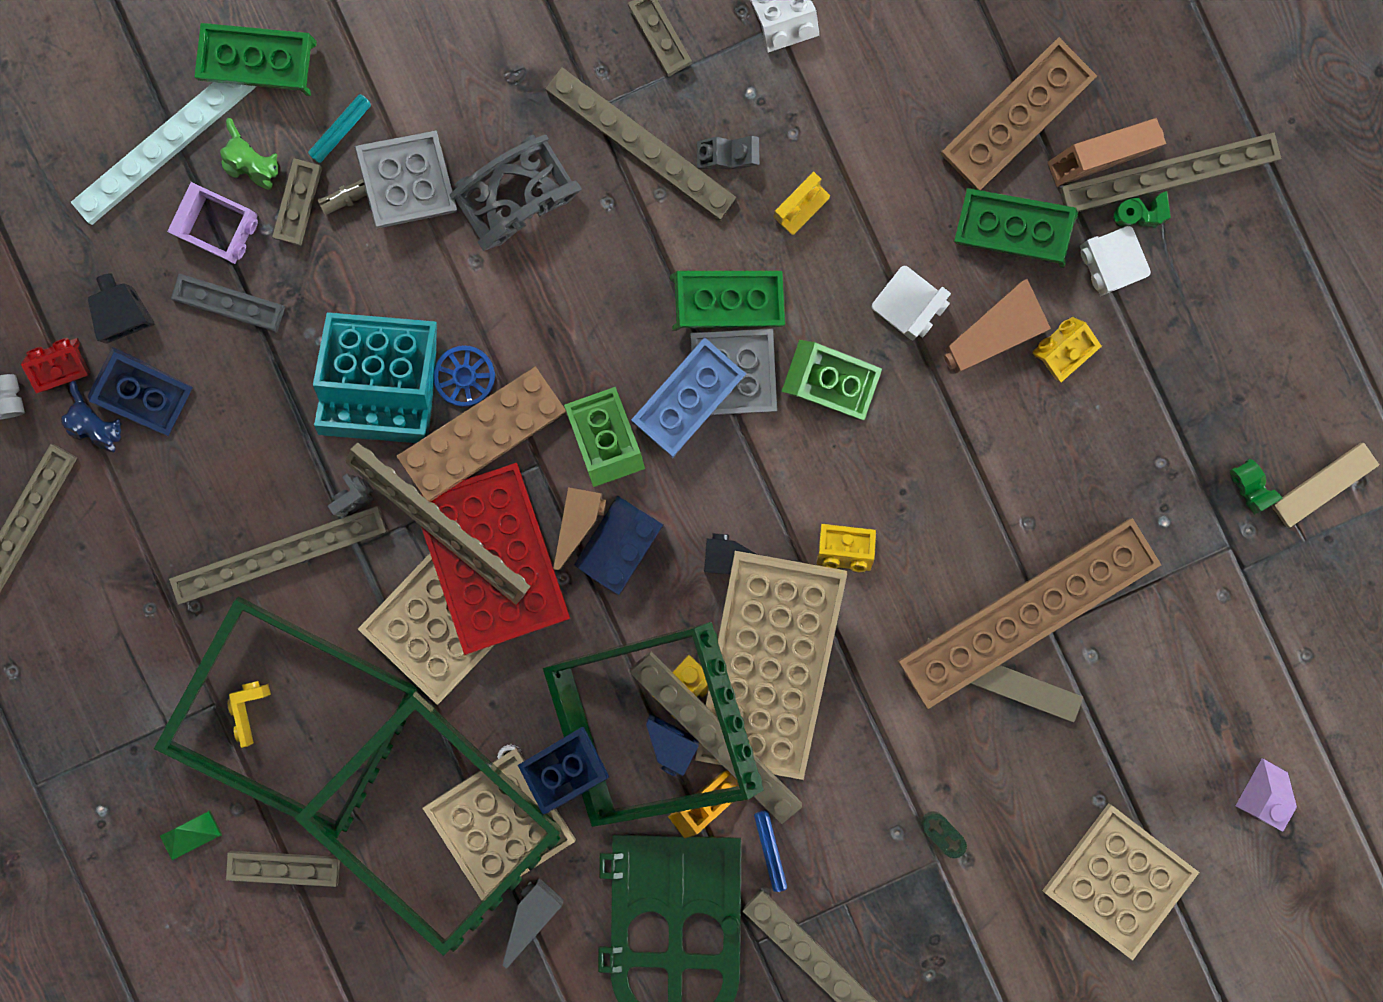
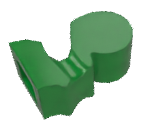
(1135, 211)
(1252, 483)

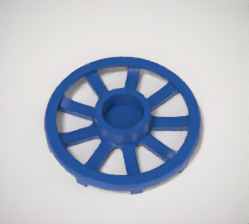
(464, 376)

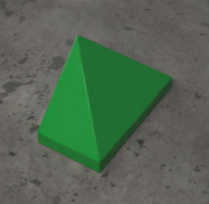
(190, 835)

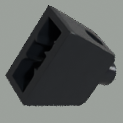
(117, 310)

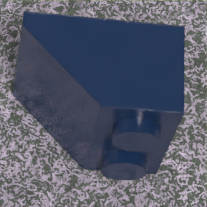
(671, 745)

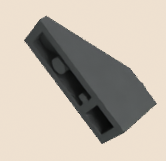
(533, 912)

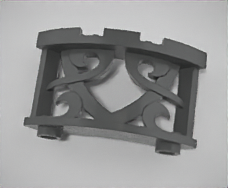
(504, 227)

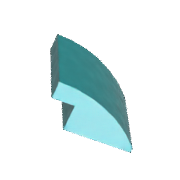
(375, 378)

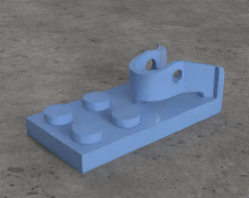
(688, 397)

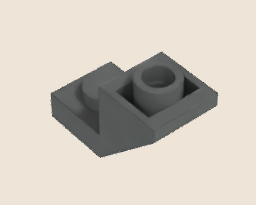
(728, 154)

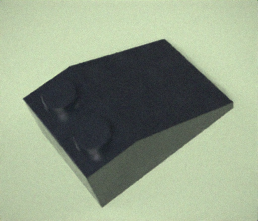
(720, 553)

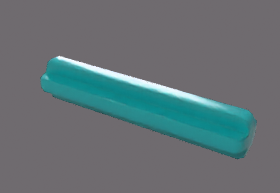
(339, 128)

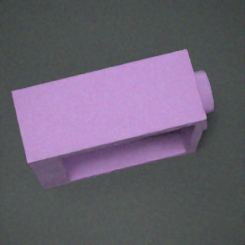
(189, 211)

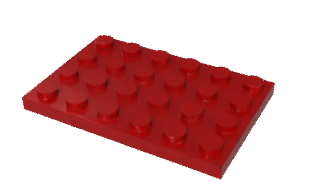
(501, 517)

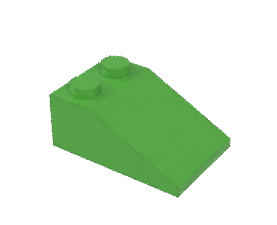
(831, 379)
(604, 436)

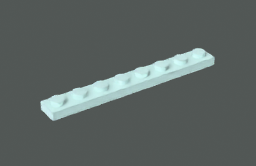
(158, 149)

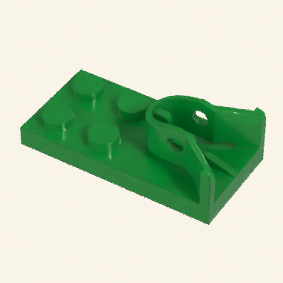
(254, 57)
(1016, 226)
(728, 299)

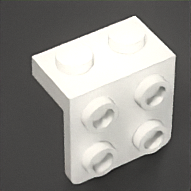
(786, 21)
(1114, 260)
(910, 303)

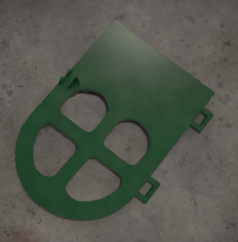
(675, 880)

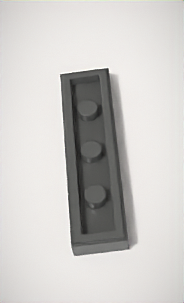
(228, 302)

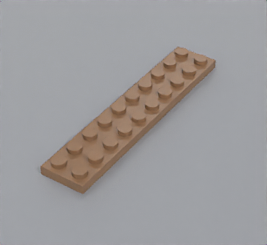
(1029, 613)

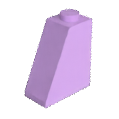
(1269, 796)

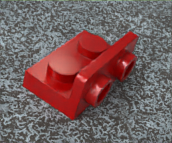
(54, 365)

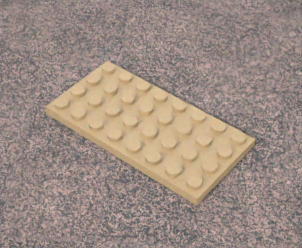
(777, 654)

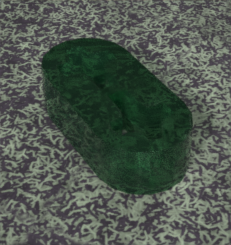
(949, 831)

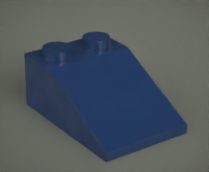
(139, 391)
(563, 771)

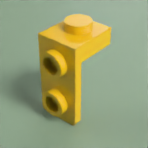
(237, 708)

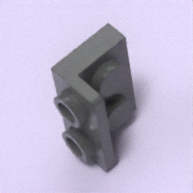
(349, 502)

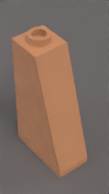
(1106, 151)
(1003, 326)

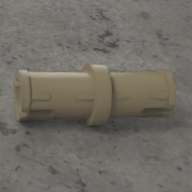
(343, 197)

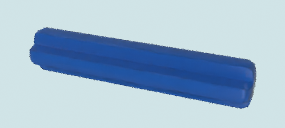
(770, 851)

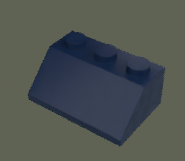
(618, 545)

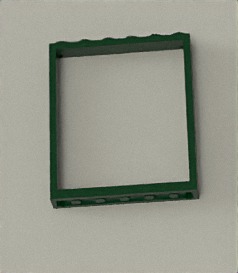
(572, 717)
(244, 784)
(494, 898)

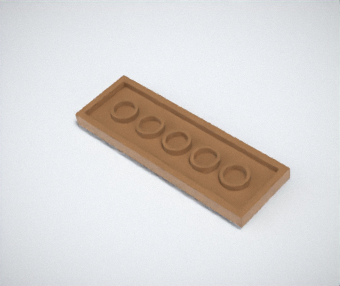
(1018, 114)
(481, 434)

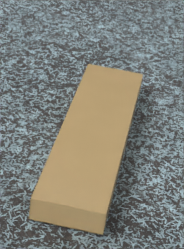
(1325, 485)

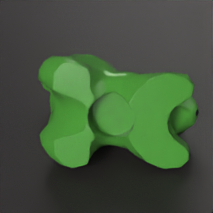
(241, 158)

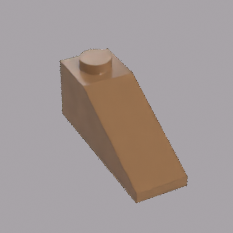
(579, 517)

